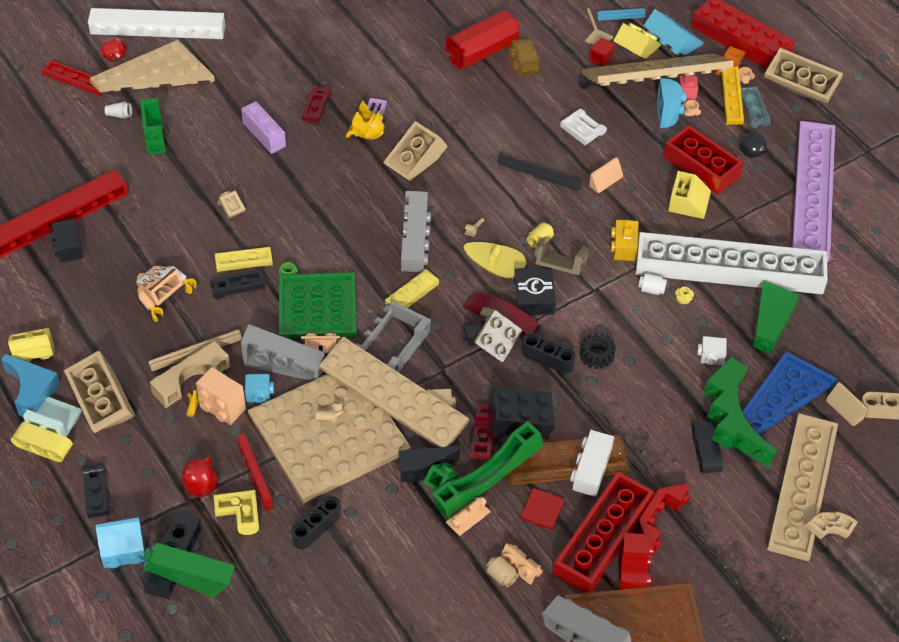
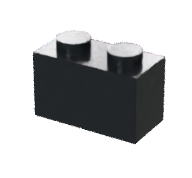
(66, 240)

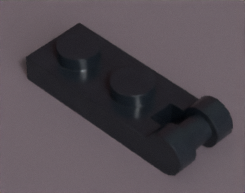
(237, 283)
(95, 491)

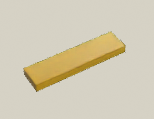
(732, 96)

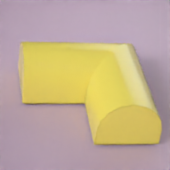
(241, 504)

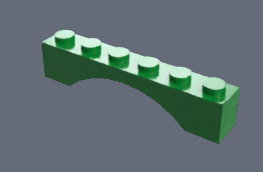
(459, 493)

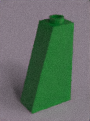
(773, 314)
(188, 569)

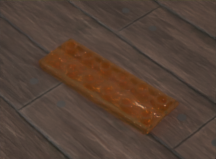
(558, 460)

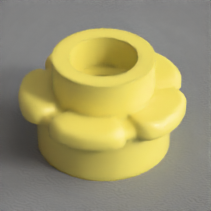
(684, 295)

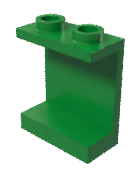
(152, 126)

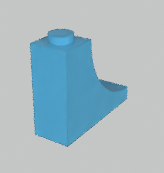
(35, 383)

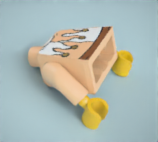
(159, 284)

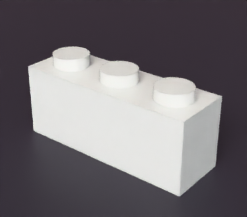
(592, 463)

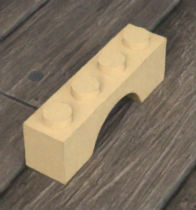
(168, 385)

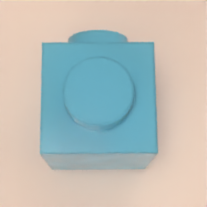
(258, 388)

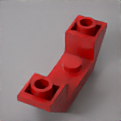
(670, 496)

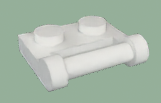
(581, 130)

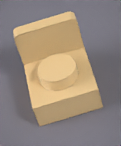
(231, 204)

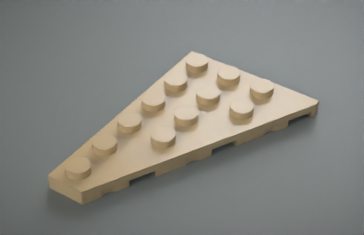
(164, 65)

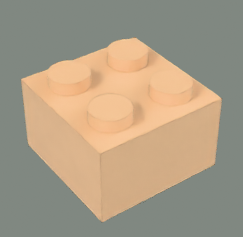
(220, 396)

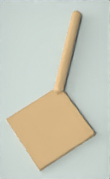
(596, 34)

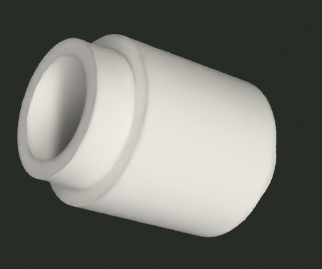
(652, 284)

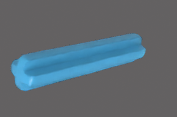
(621, 14)

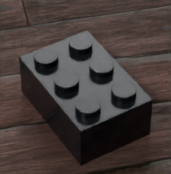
(513, 407)

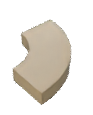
(830, 523)

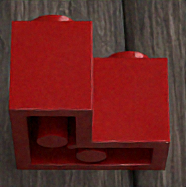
(634, 560)

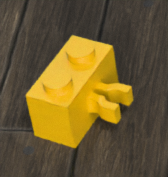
(625, 240)

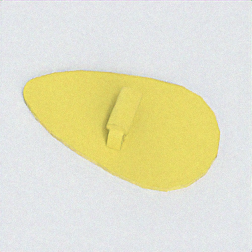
(495, 258)

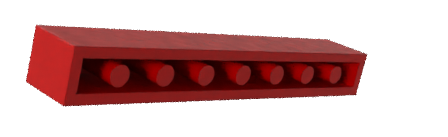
(69, 206)

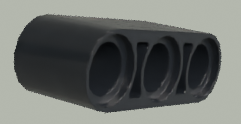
(548, 353)
(706, 449)
(314, 530)

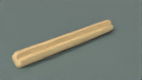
(182, 354)

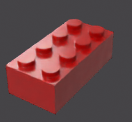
(704, 158)

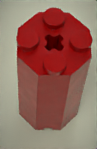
(482, 39)

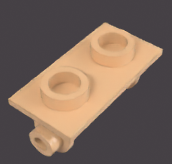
(328, 341)
(468, 516)
(524, 568)

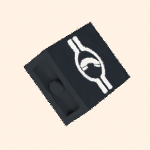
(535, 290)

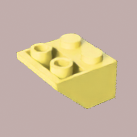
(637, 40)
(689, 196)

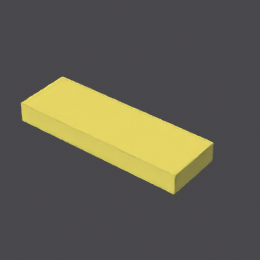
(243, 259)

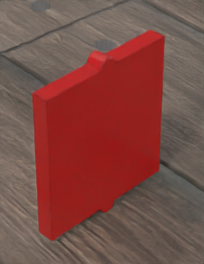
(542, 509)

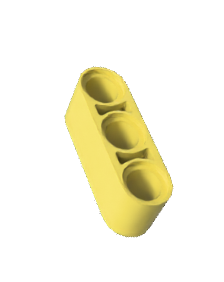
(41, 441)

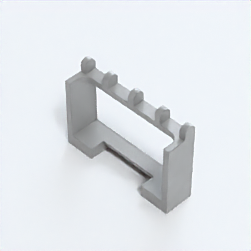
(422, 329)

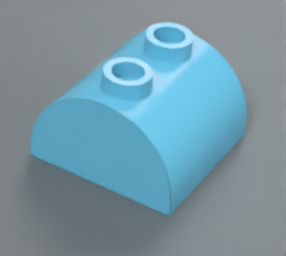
(669, 102)

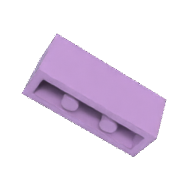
(263, 127)

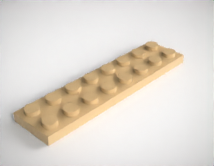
(394, 393)
(802, 486)

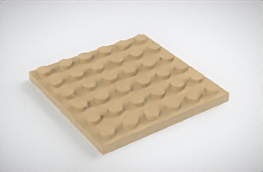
(321, 452)

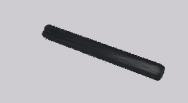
(539, 172)

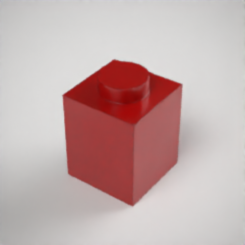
(602, 52)

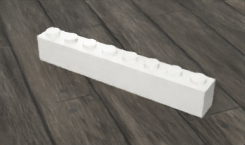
(156, 23)

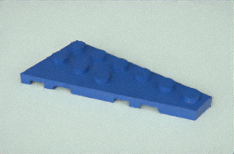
(785, 391)

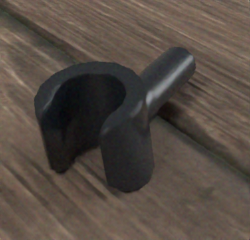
(585, 83)

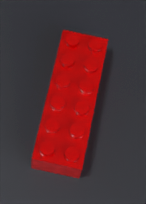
(740, 31)
(602, 533)

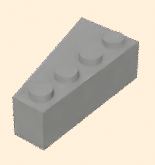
(415, 232)
(280, 355)
(580, 623)

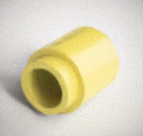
(539, 234)

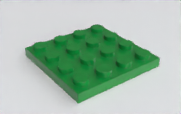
(317, 305)

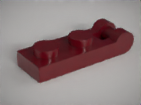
(316, 104)

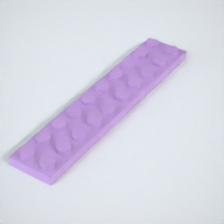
(814, 187)

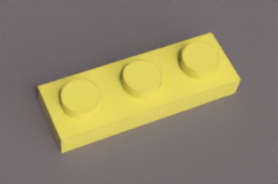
(414, 289)

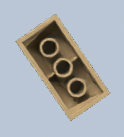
(803, 76)
(99, 392)

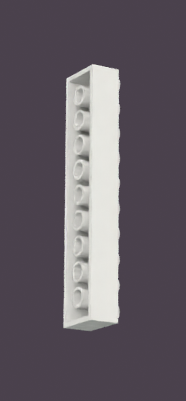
(731, 262)

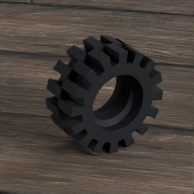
(597, 341)

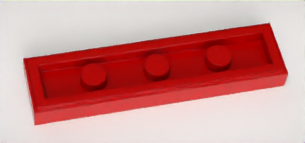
(70, 76)
(254, 472)

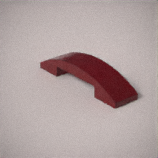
(521, 319)
(482, 438)

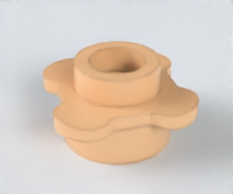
(746, 74)
(691, 108)

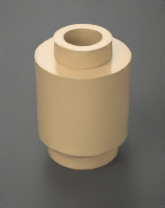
(502, 571)

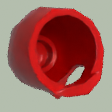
(199, 477)

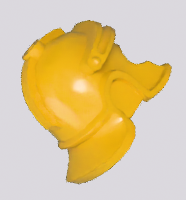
(367, 124)

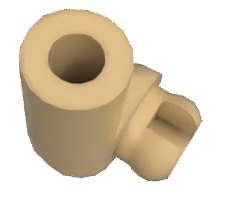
(330, 415)

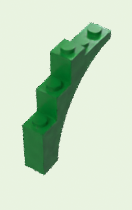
(726, 411)

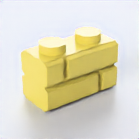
(32, 345)

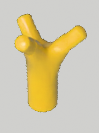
(194, 400)

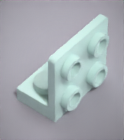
(54, 416)

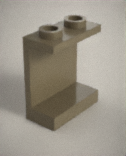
(561, 262)

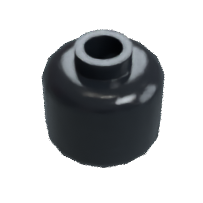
(471, 331)

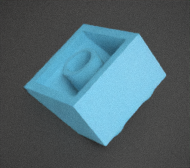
(120, 542)

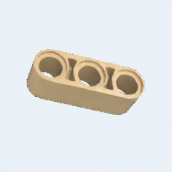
(881, 405)

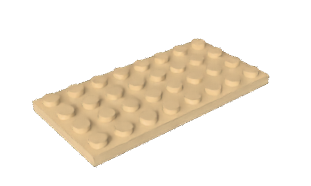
(657, 68)

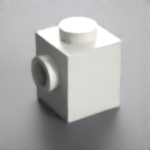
(712, 350)

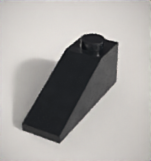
(416, 463)

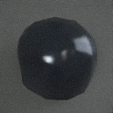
(753, 145)

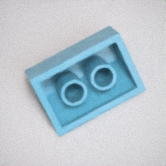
(672, 33)

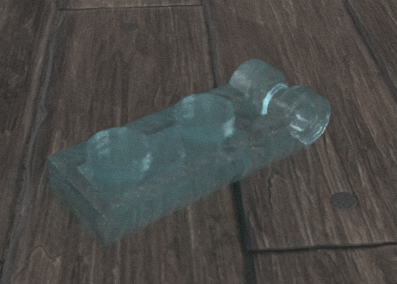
(755, 106)

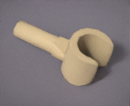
(472, 229)

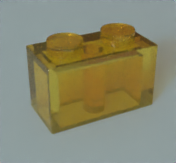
(525, 57)

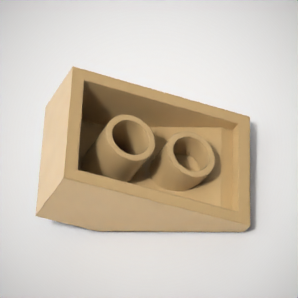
(415, 151)

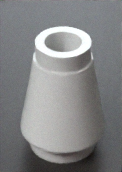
(119, 110)

